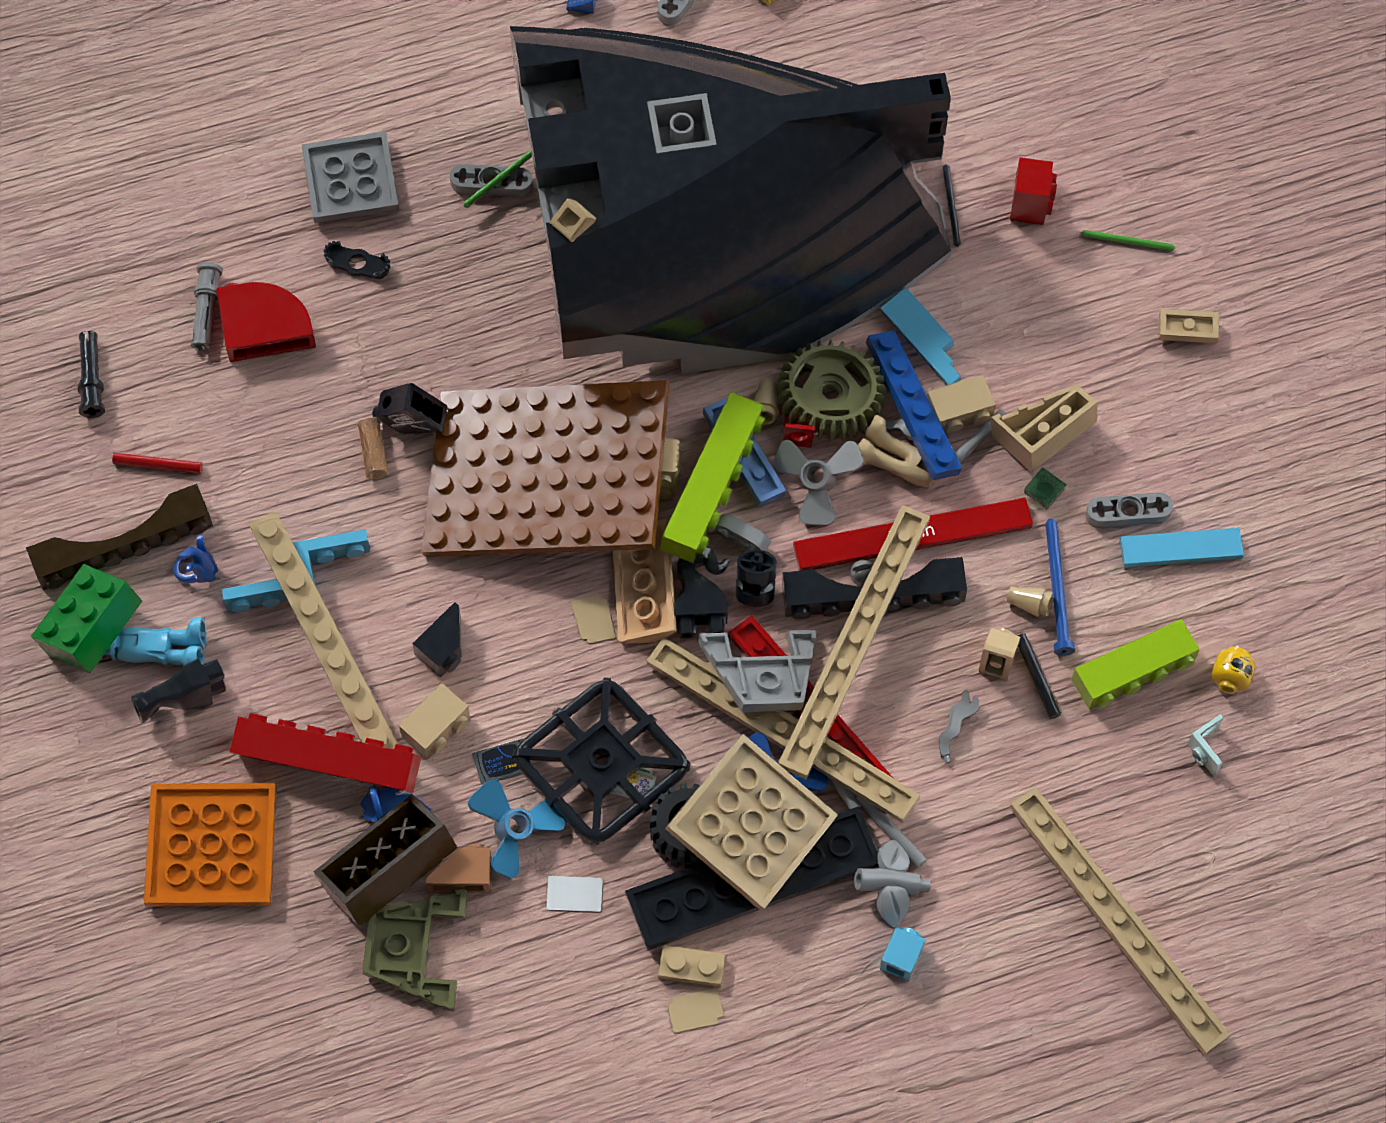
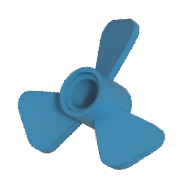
(492, 803)

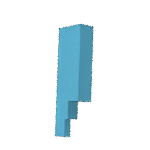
(922, 333)

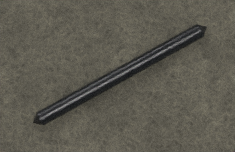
(951, 205)

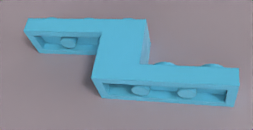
(318, 550)

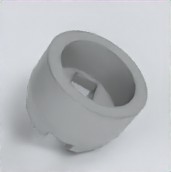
(860, 577)

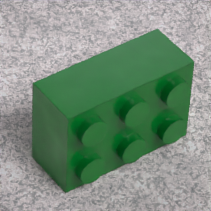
(86, 618)

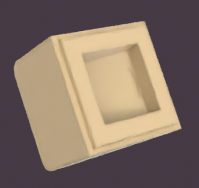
(572, 219)

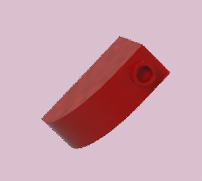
(263, 321)

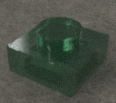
(1045, 488)

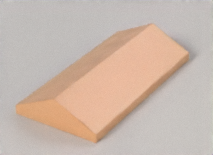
(644, 593)

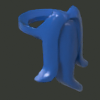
(203, 566)
(380, 802)

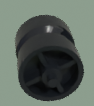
(756, 578)

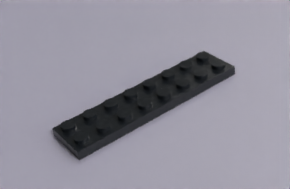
(702, 899)

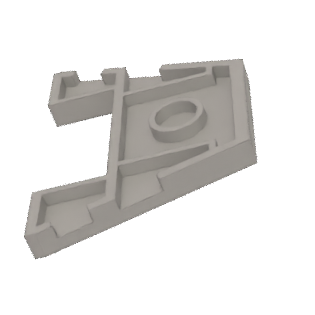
(764, 681)

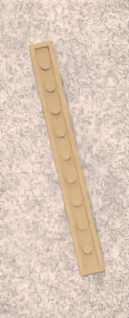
(321, 630)
(853, 642)
(778, 727)
(1120, 921)

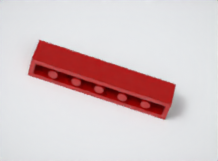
(326, 754)

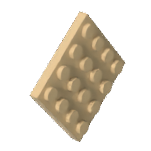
(751, 822)

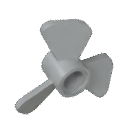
(817, 505)

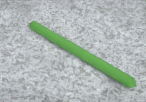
(475, 197)
(1128, 240)

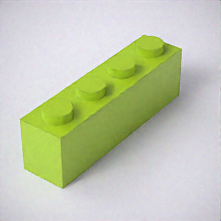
(1135, 664)

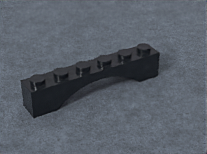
(813, 594)

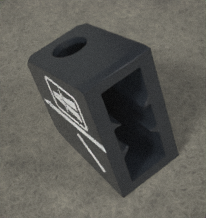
(410, 410)

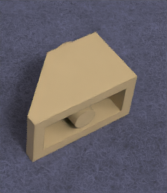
(999, 653)

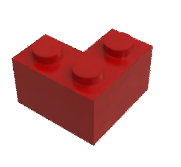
(1033, 191)

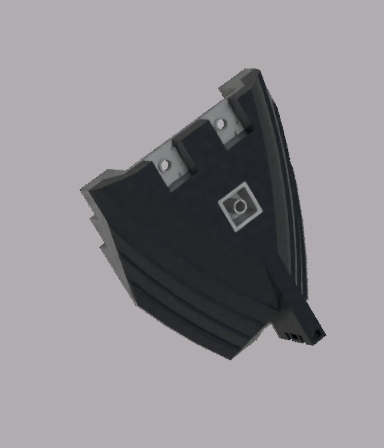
(725, 195)

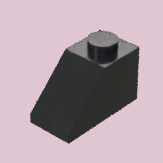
(441, 643)

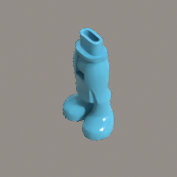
(155, 645)

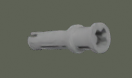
(206, 296)

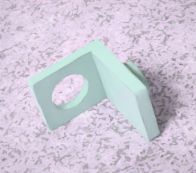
(1201, 750)

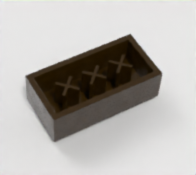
(385, 859)

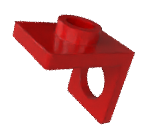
(799, 434)

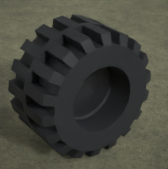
(661, 816)

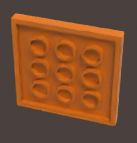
(210, 844)

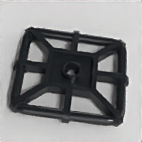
(601, 779)

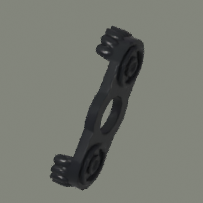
(340, 257)

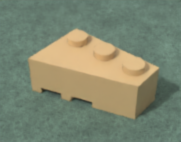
(1045, 427)

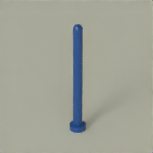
(1064, 645)

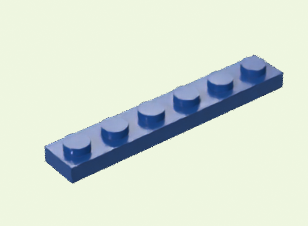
(913, 405)

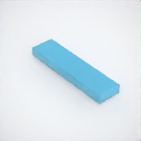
(1181, 547)

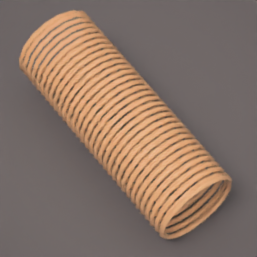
(372, 450)

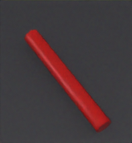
(157, 463)

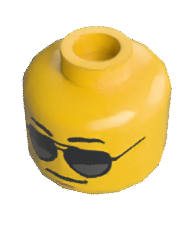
(1233, 669)

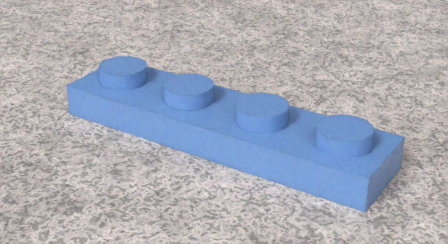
(756, 470)

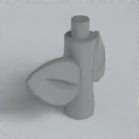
(892, 881)

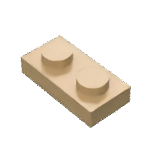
(1188, 326)
(691, 966)

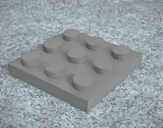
(350, 177)

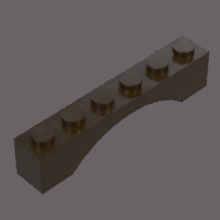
(177, 517)

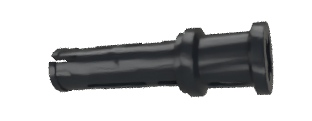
(90, 385)

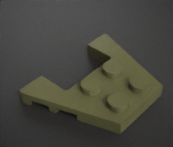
(400, 942)

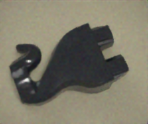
(700, 599)
(186, 690)

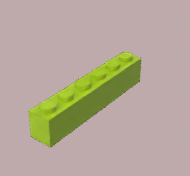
(711, 478)

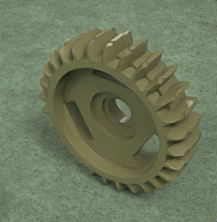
(829, 371)

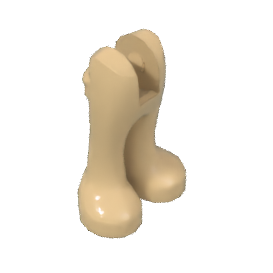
(879, 437)

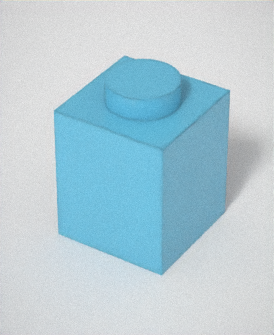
(902, 953)

